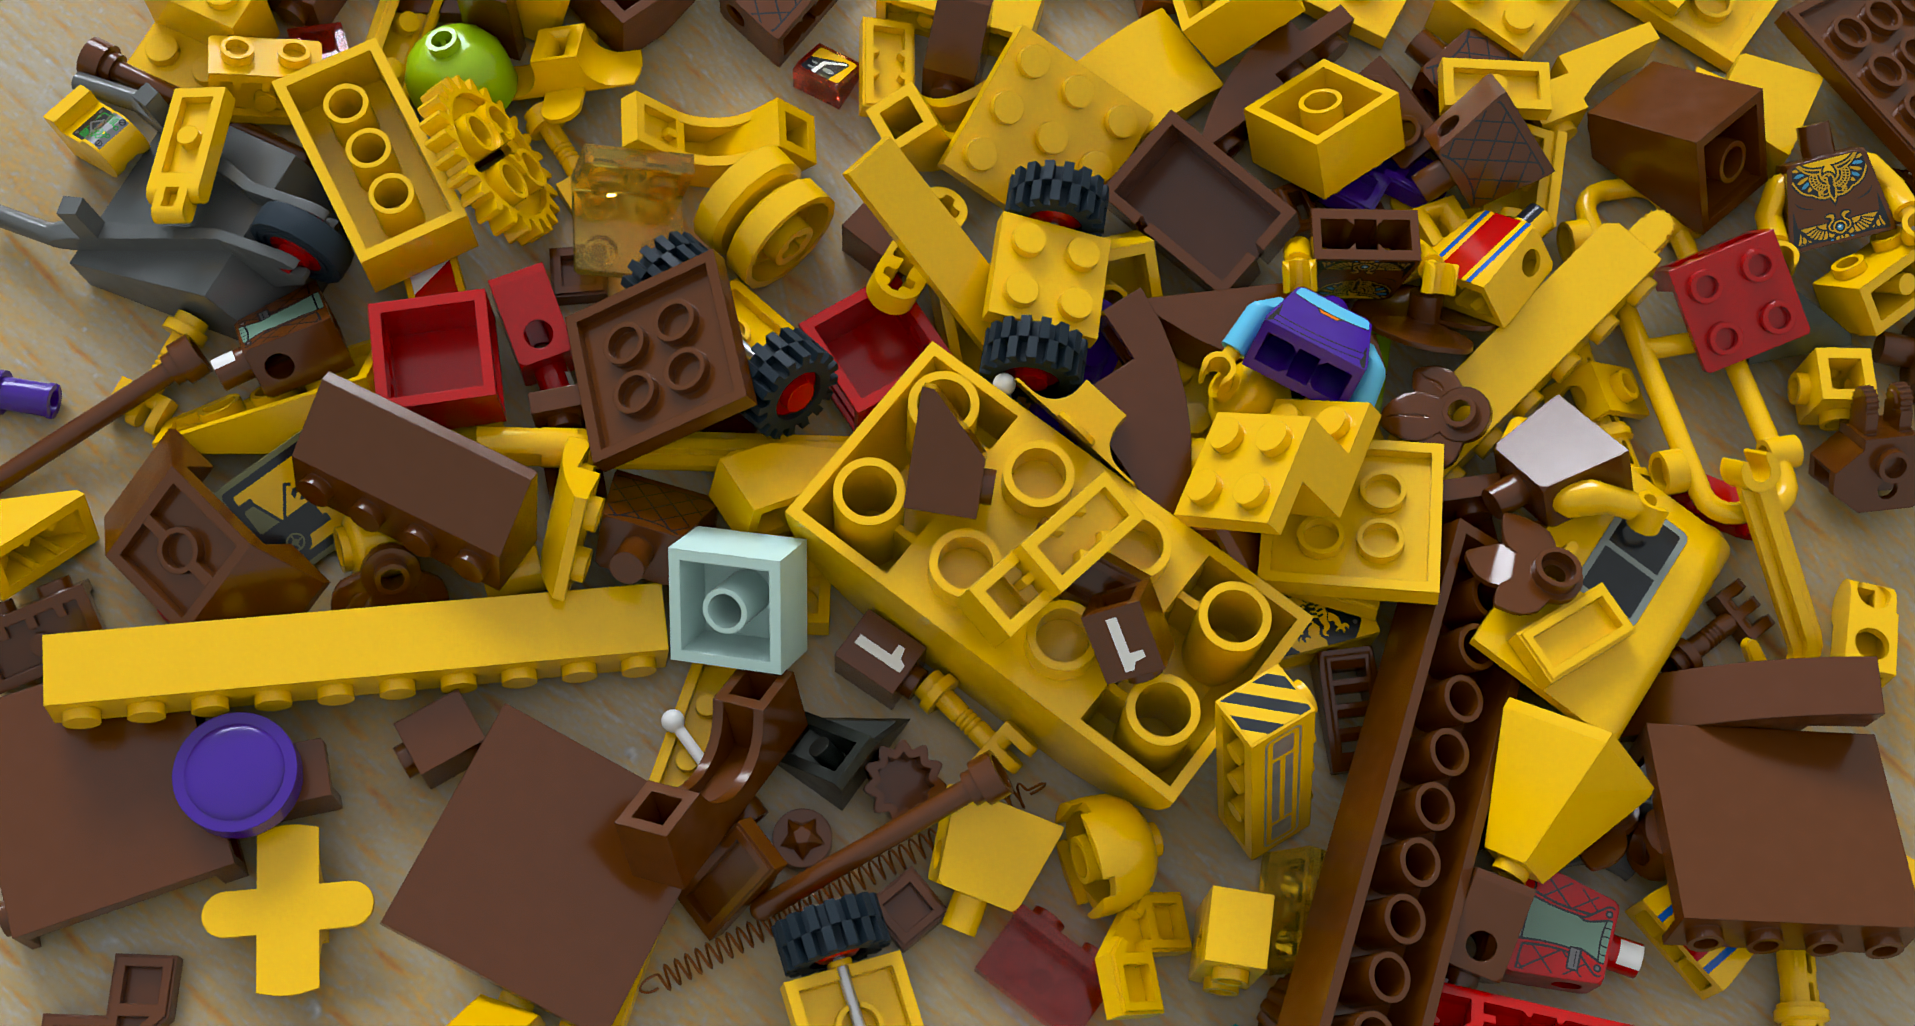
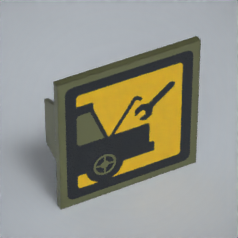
(273, 509)

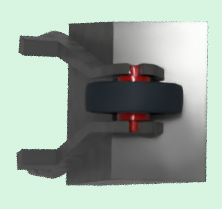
(246, 247)

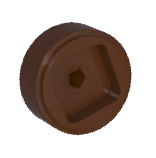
(802, 838)

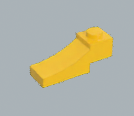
(1590, 68)
(1049, 559)

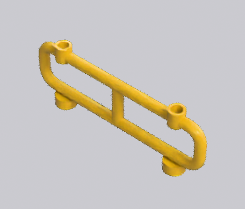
(1679, 467)

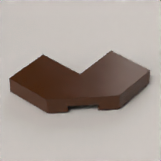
(141, 994)

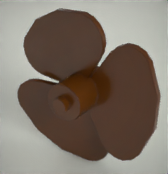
(1420, 321)

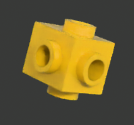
(1826, 382)

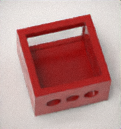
(869, 349)
(439, 357)

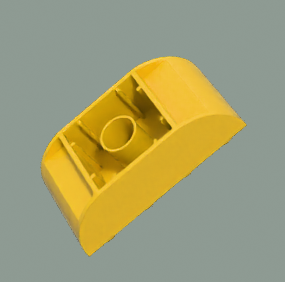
(1045, 677)

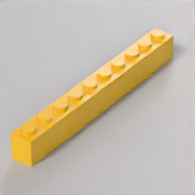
(351, 654)

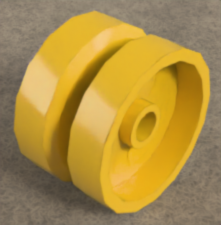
(763, 216)

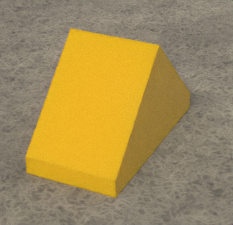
(41, 535)

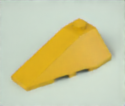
(260, 421)

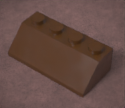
(416, 482)

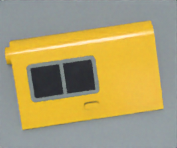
(1653, 581)

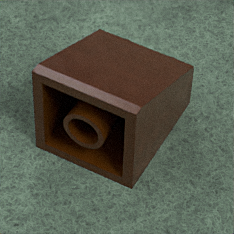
(1683, 141)

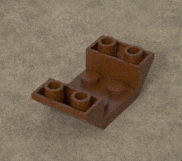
(194, 551)

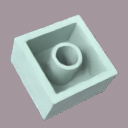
(738, 599)

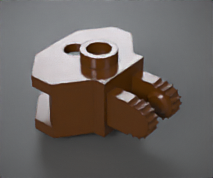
(1871, 452)

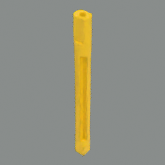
(692, 453)

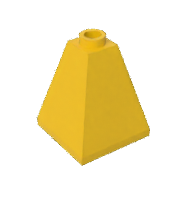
(1555, 791)

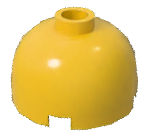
(1107, 852)

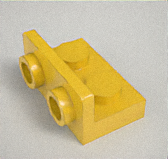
(250, 66)

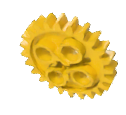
(468, 128)

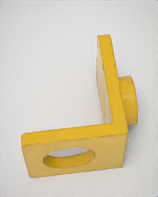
(1607, 391)

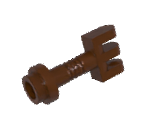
(1728, 621)

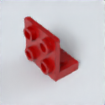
(1735, 298)

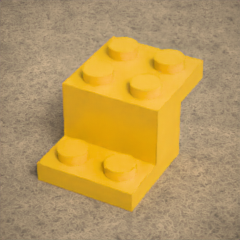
(178, 39)
(1277, 465)

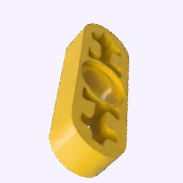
(894, 260)

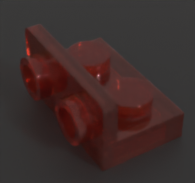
(1043, 969)

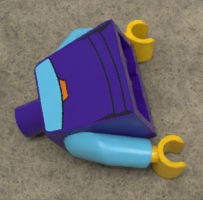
(1304, 345)

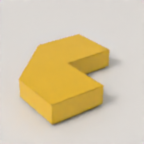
(1126, 962)

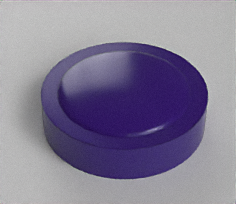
(237, 775)

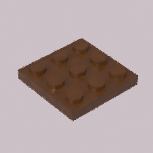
(660, 361)

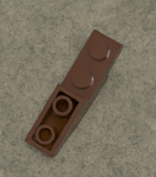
(1270, 65)

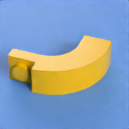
(921, 124)
(717, 141)

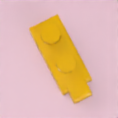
(188, 153)

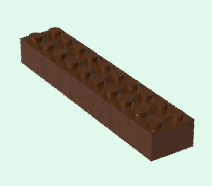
(1407, 815)

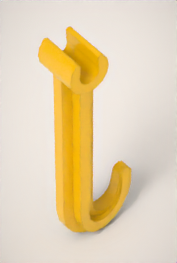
(1776, 553)

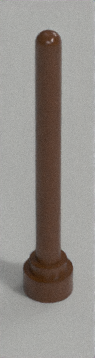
(107, 62)
(180, 364)
(980, 783)

